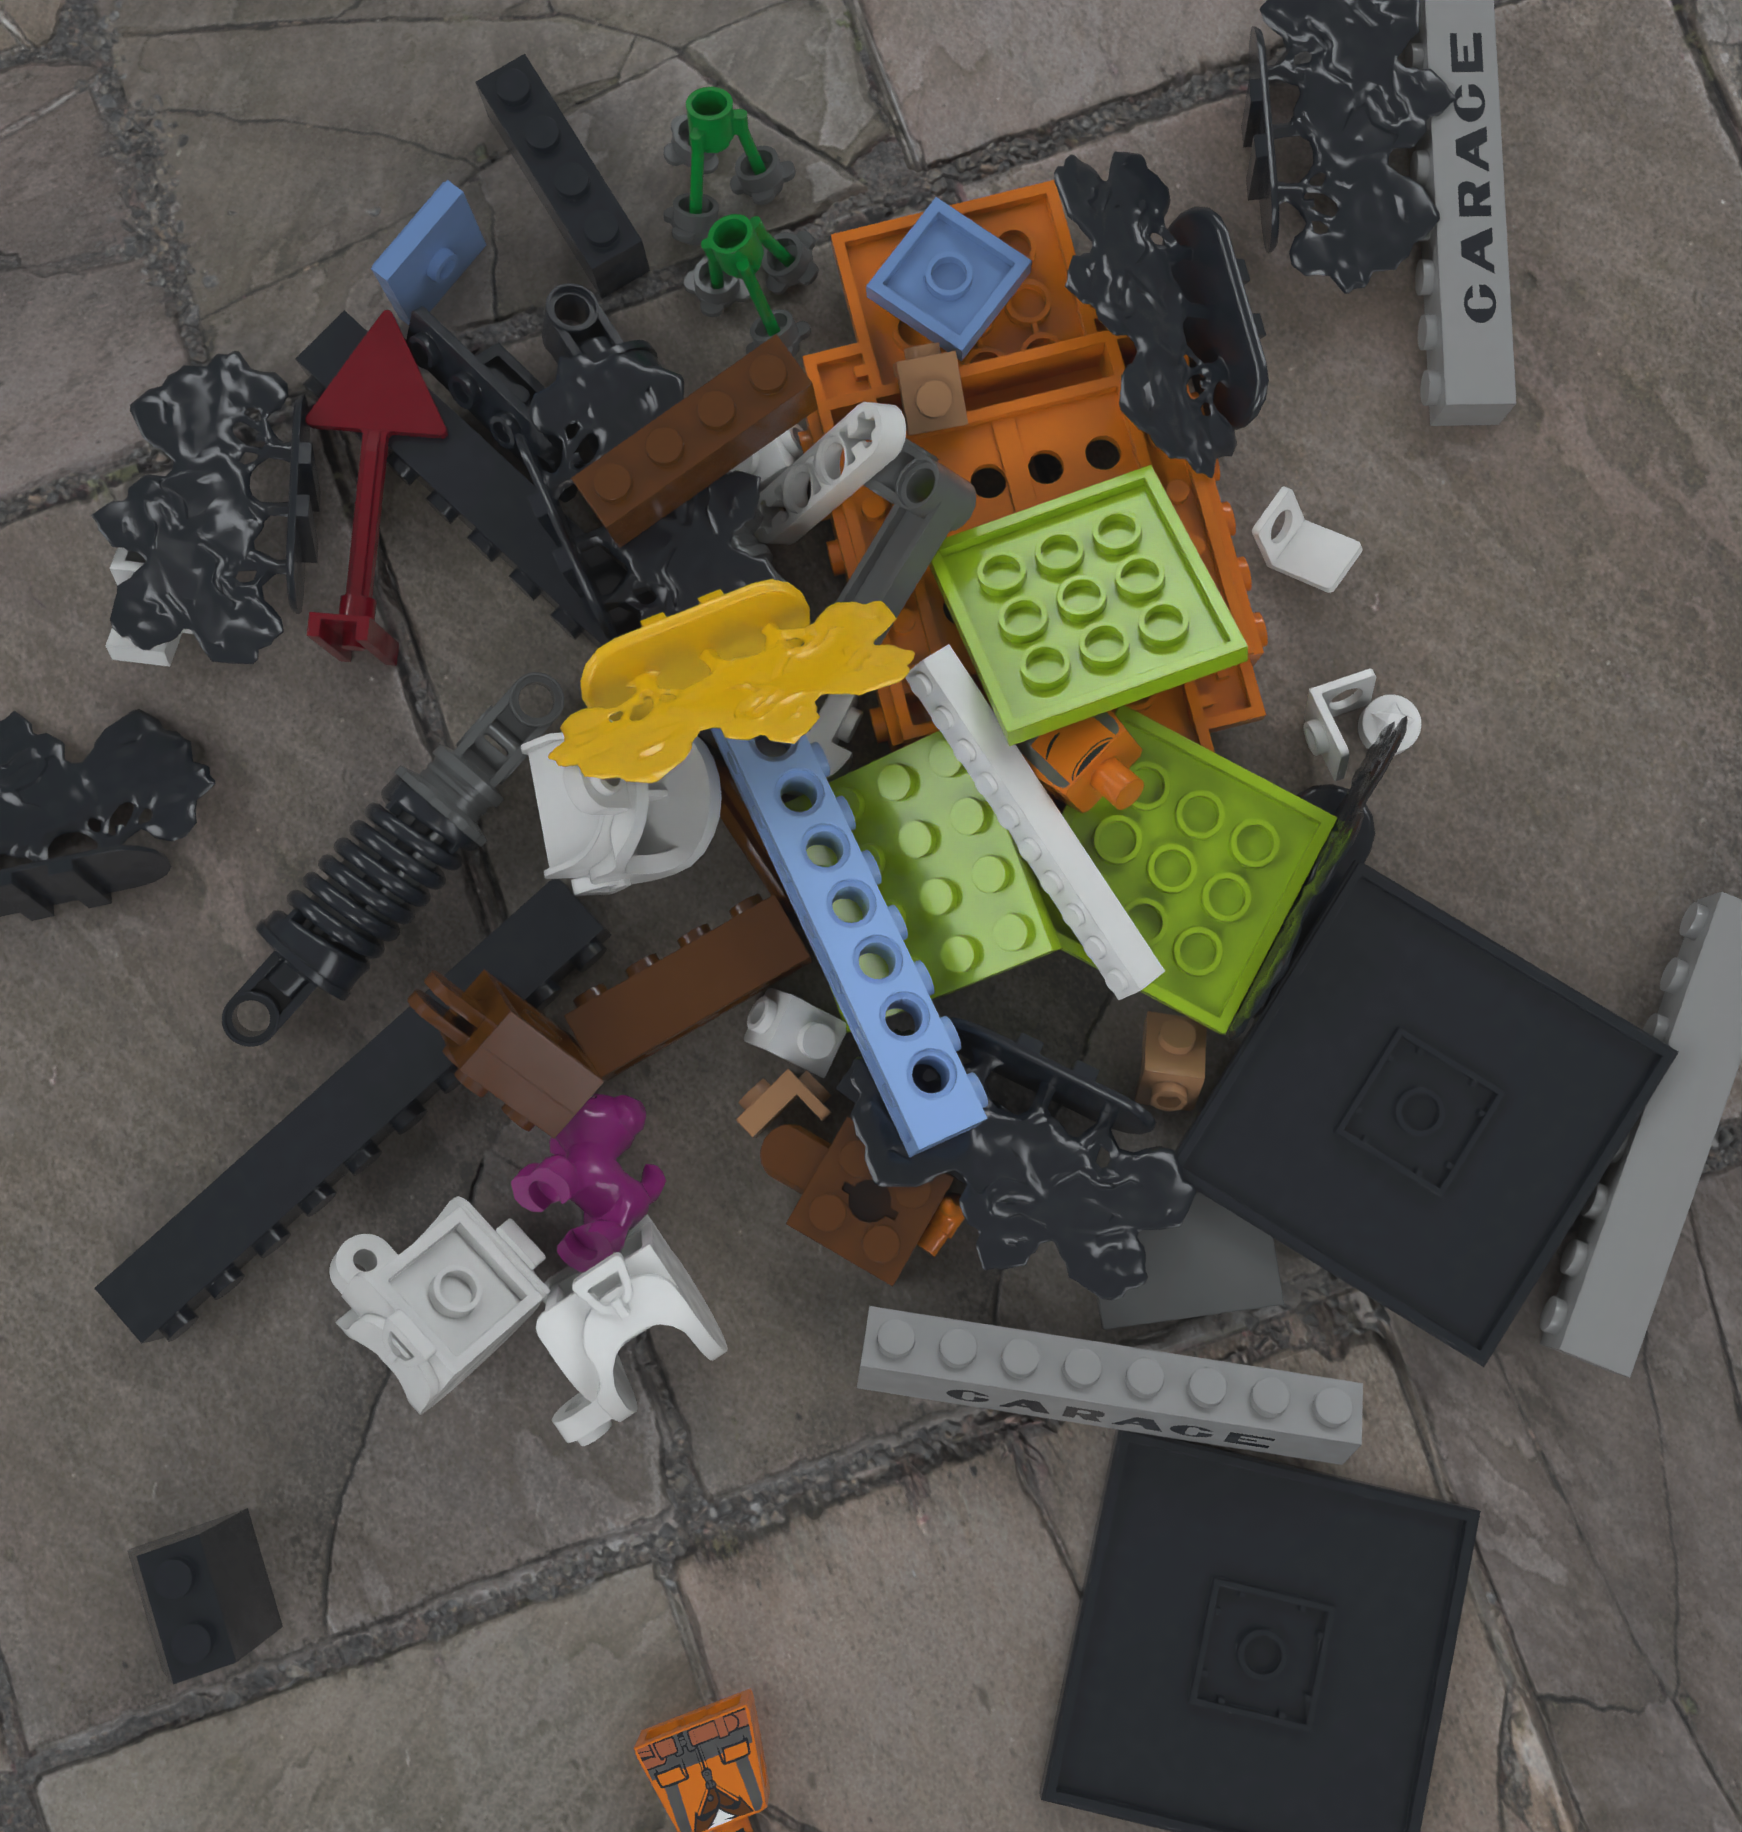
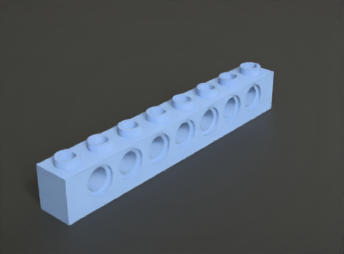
(918, 1116)

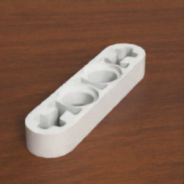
(821, 465)

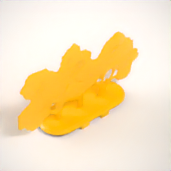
(724, 667)

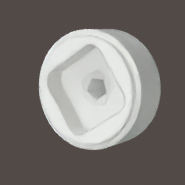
(1385, 711)

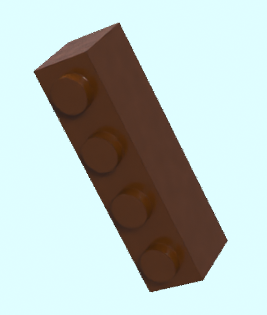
(697, 441)
(688, 987)

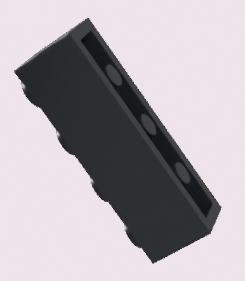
(563, 176)

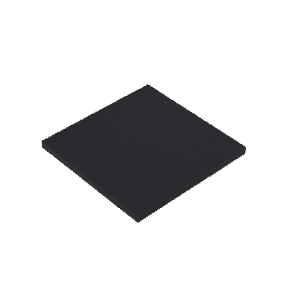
(1421, 1111)
(1257, 1646)

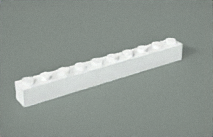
(1034, 823)

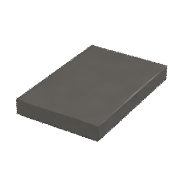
(1200, 1270)

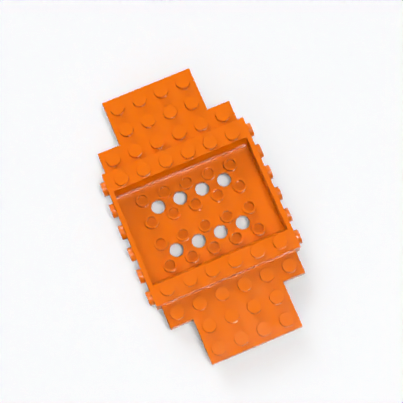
(1030, 387)

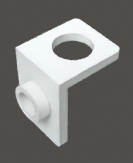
(1302, 547)
(1319, 726)

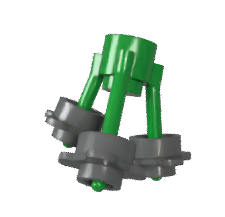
(696, 141)
(729, 276)

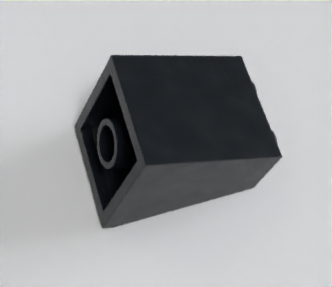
(205, 1595)

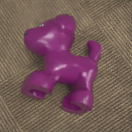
(590, 1176)

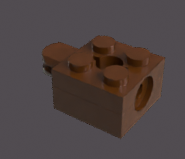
(509, 1051)
(843, 1204)

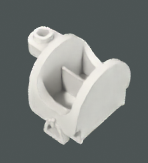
(623, 830)
(440, 1300)
(605, 1308)

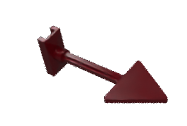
(380, 396)

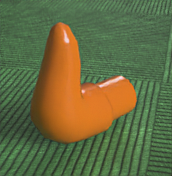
(942, 1224)

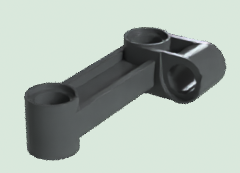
(926, 506)

